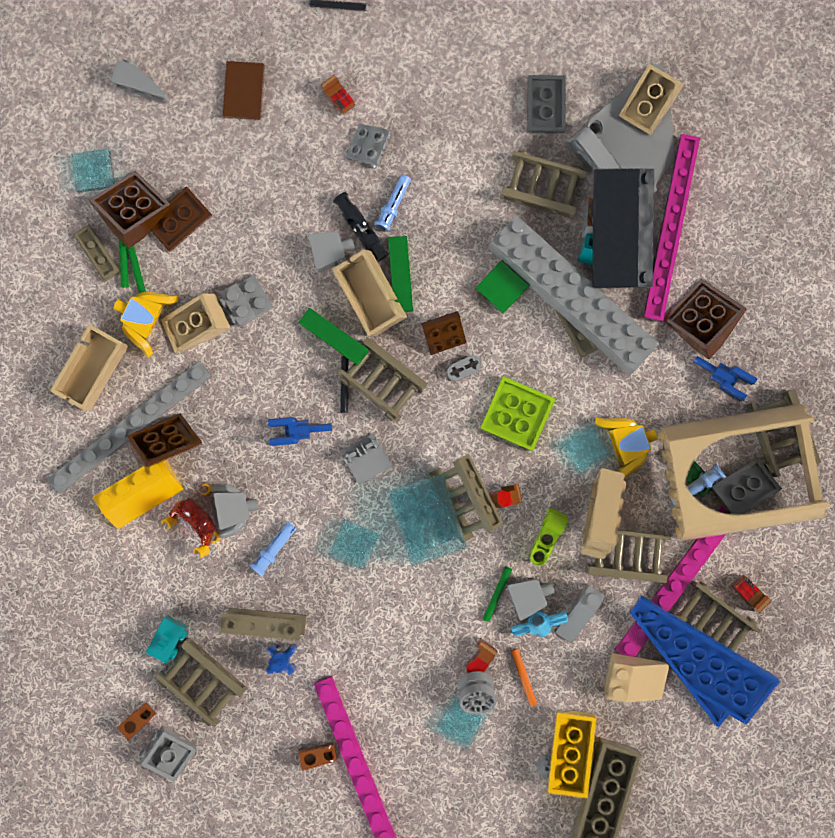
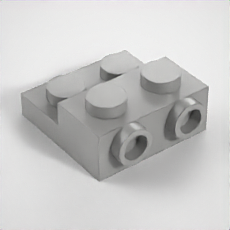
(246, 301)
(166, 753)

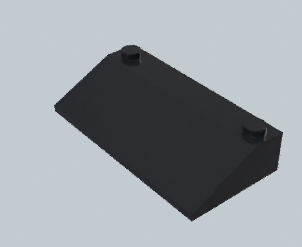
(623, 227)

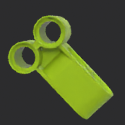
(553, 524)

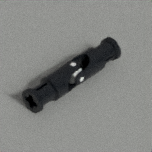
(352, 216)

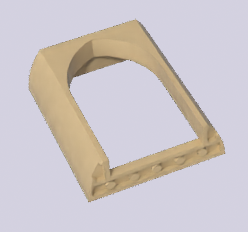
(687, 440)

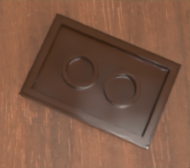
(243, 90)
(181, 219)

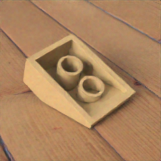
(651, 99)
(195, 322)
(635, 679)

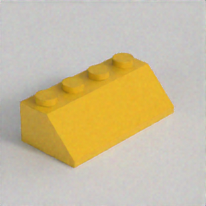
(138, 493)
(572, 753)

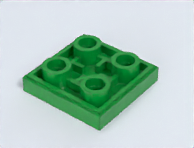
(502, 287)

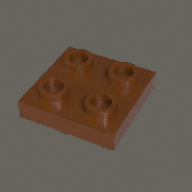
(444, 332)

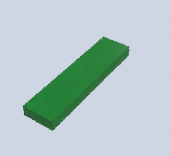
(400, 271)
(333, 336)

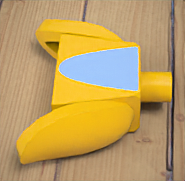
(141, 315)
(628, 441)

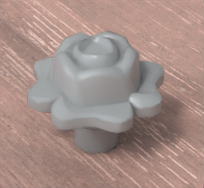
(544, 766)

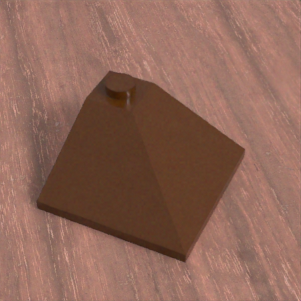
(130, 208)
(705, 318)
(162, 440)

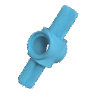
(546, 623)

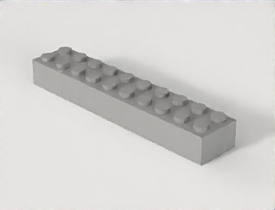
(573, 295)

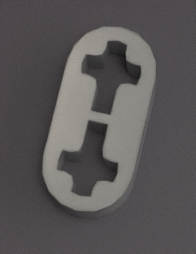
(461, 364)

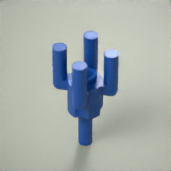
(727, 377)
(295, 430)
(281, 659)

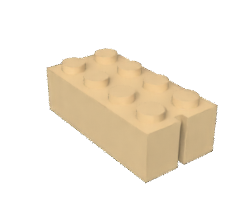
(369, 293)
(89, 368)
(603, 513)

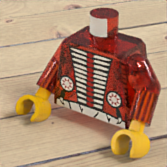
(195, 520)

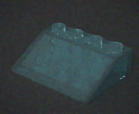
(427, 520)

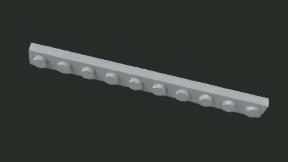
(135, 421)

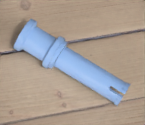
(389, 211)
(705, 480)
(268, 555)

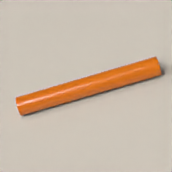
(523, 676)

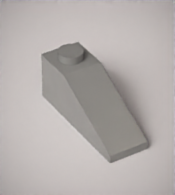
(132, 79)
(580, 613)

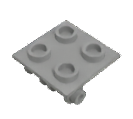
(368, 145)
(366, 458)

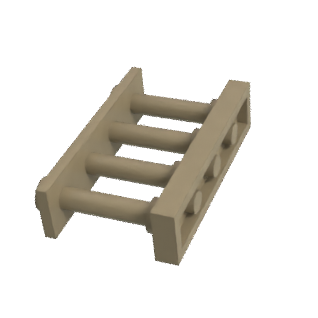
(529, 197)
(400, 372)
(789, 398)
(478, 494)
(636, 572)
(702, 588)
(263, 624)
(220, 675)

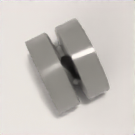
(476, 693)

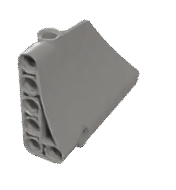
(622, 144)

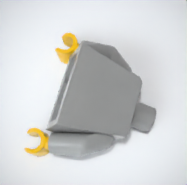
(229, 509)

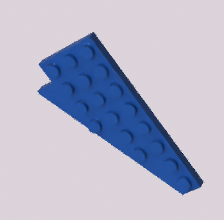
(713, 673)

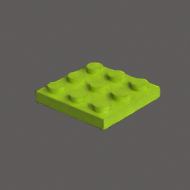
(517, 413)

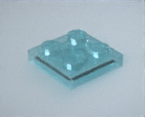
(92, 170)
(585, 449)
(354, 544)
(458, 724)

